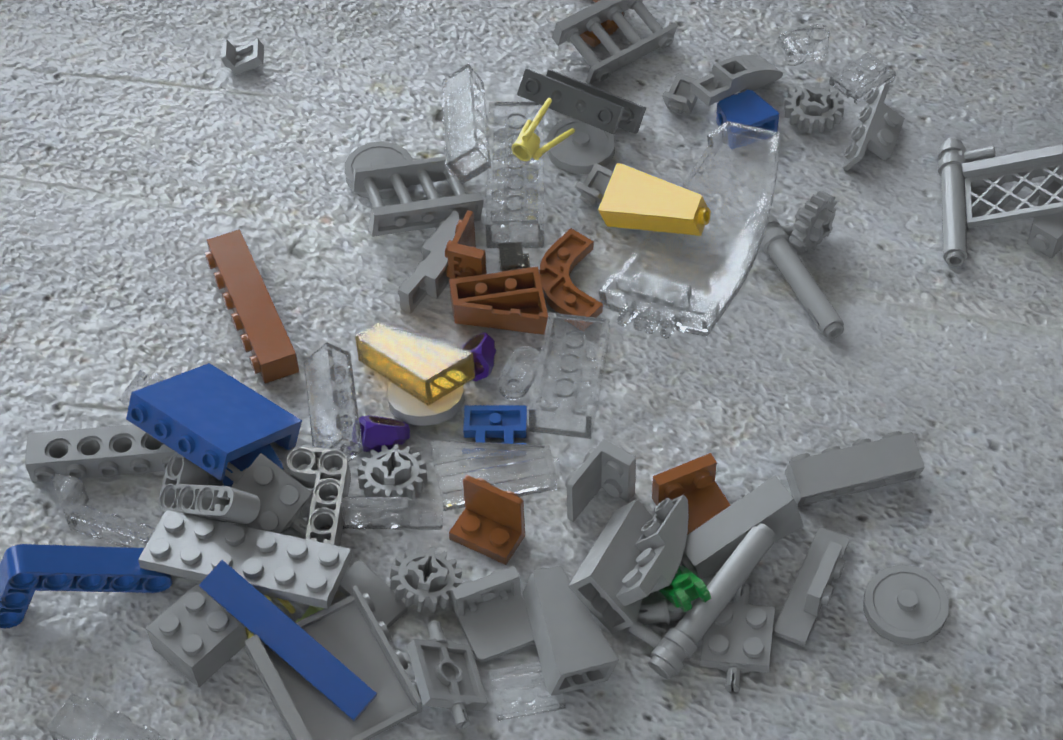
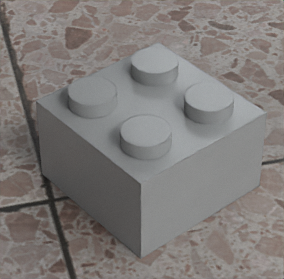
(196, 635)

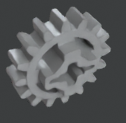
(814, 107)
(813, 222)
(392, 473)
(409, 579)

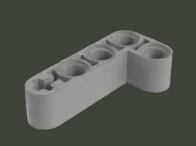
(324, 484)
(187, 492)

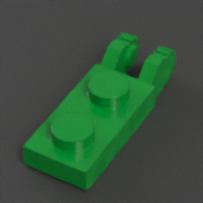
(685, 588)

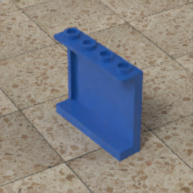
(211, 418)

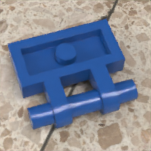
(495, 422)

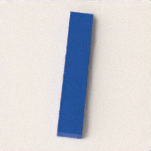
(288, 640)

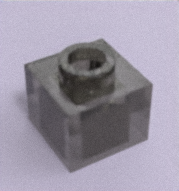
(512, 257)

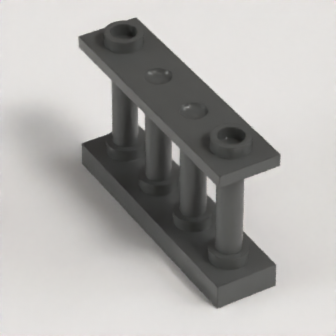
(582, 101)

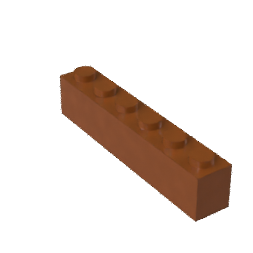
(252, 307)

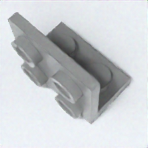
(602, 468)

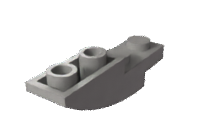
(734, 76)
(430, 273)
(661, 551)

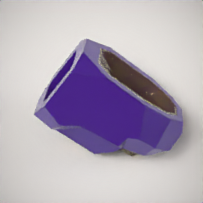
(483, 354)
(382, 431)

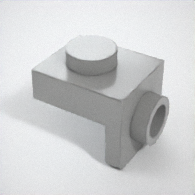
(243, 58)
(679, 96)
(595, 185)

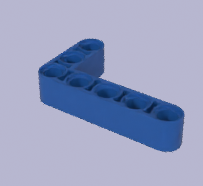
(70, 569)

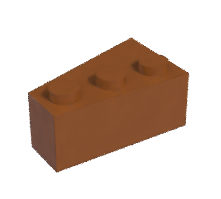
(501, 301)

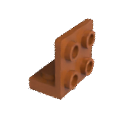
(462, 254)
(697, 484)
(491, 520)

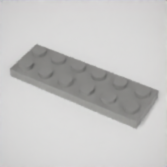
(268, 560)

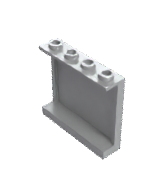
(363, 647)

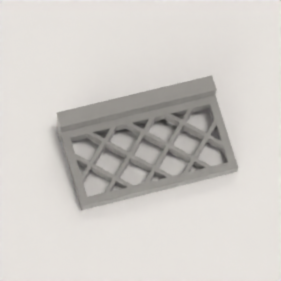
(1010, 168)

